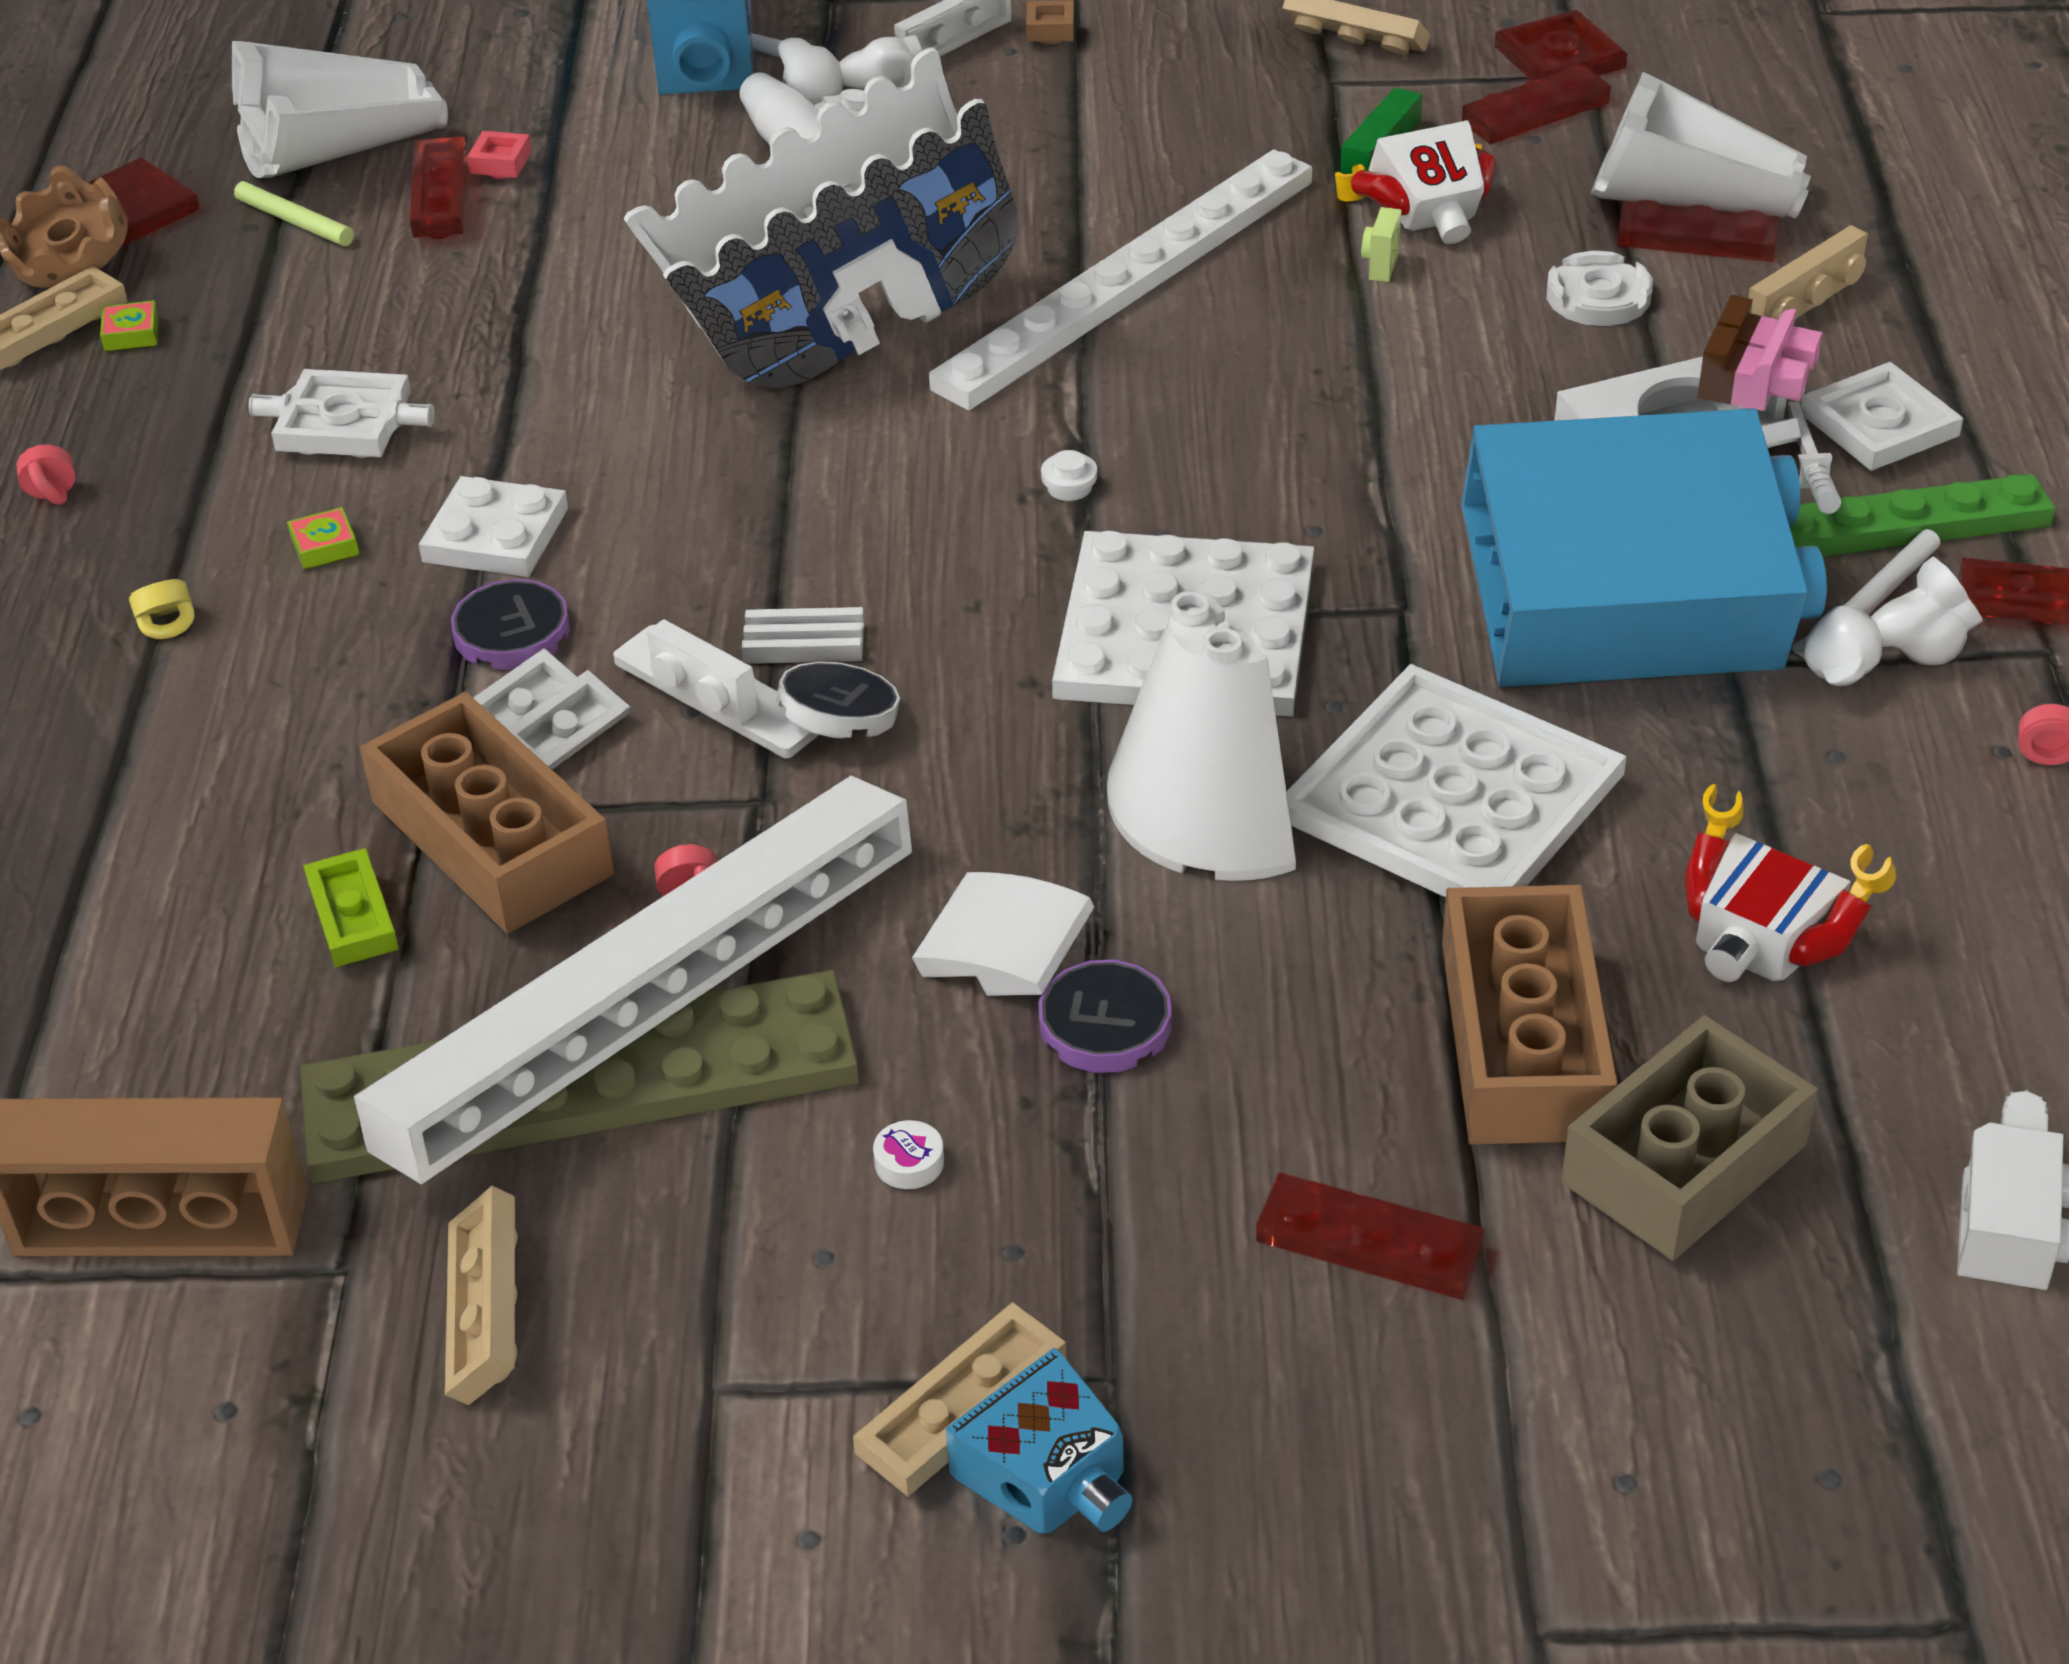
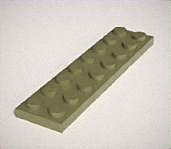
(705, 1057)

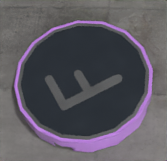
(509, 622)
(1105, 1015)

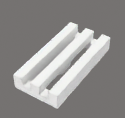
(803, 635)

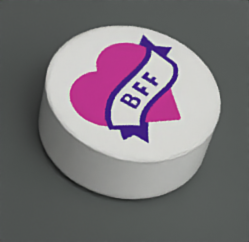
(908, 1154)

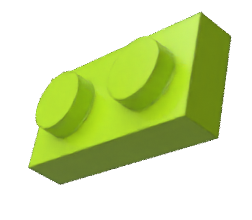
(350, 907)

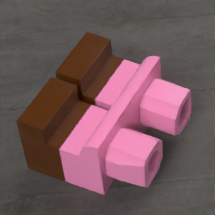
(1756, 357)

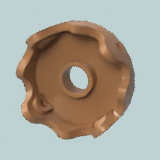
(69, 207)

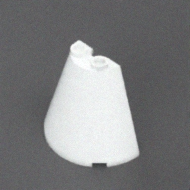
(324, 105)
(1695, 155)
(1203, 754)

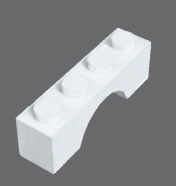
(1649, 392)

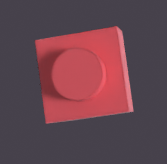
(499, 154)

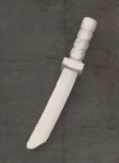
(1814, 466)

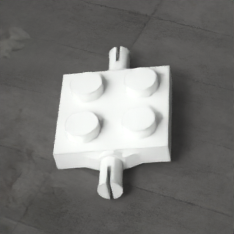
(341, 412)

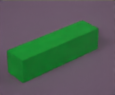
(1393, 116)

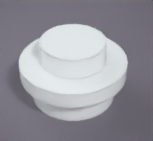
(1069, 475)

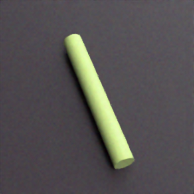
(294, 213)

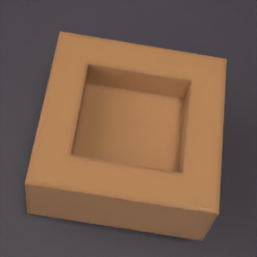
(1050, 21)

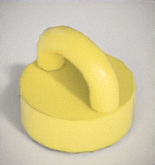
(160, 600)

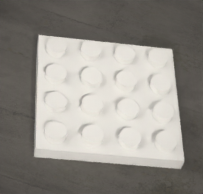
(1126, 596)
(1452, 786)

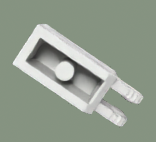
(2015, 1198)

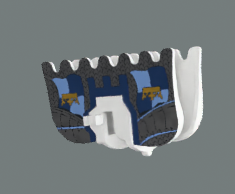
(870, 198)

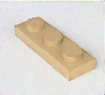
(1359, 23)
(1812, 276)
(56, 313)
(481, 1296)
(910, 1435)

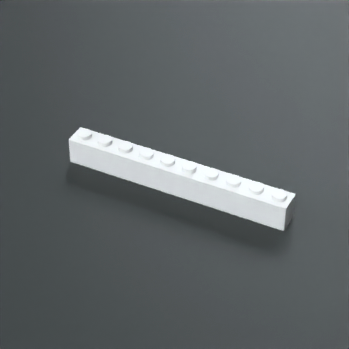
(630, 980)

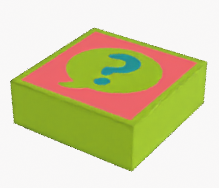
(129, 325)
(323, 538)

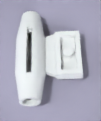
(778, 106)

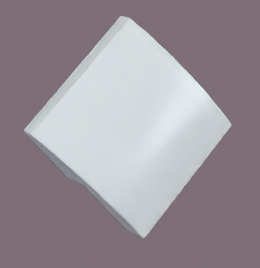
(552, 707)
(1004, 932)

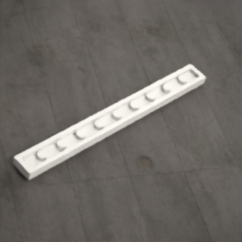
(1118, 280)

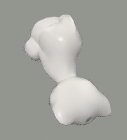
(819, 74)
(1923, 624)

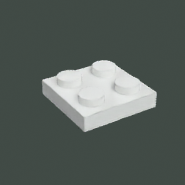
(1881, 415)
(494, 526)

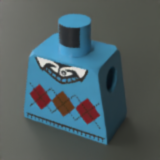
(1042, 1449)

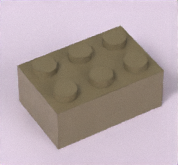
(1688, 1136)

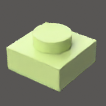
(1382, 244)

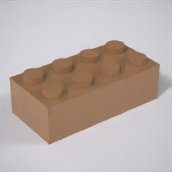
(488, 811)
(1525, 1011)
(149, 1177)

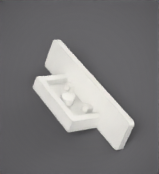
(712, 684)

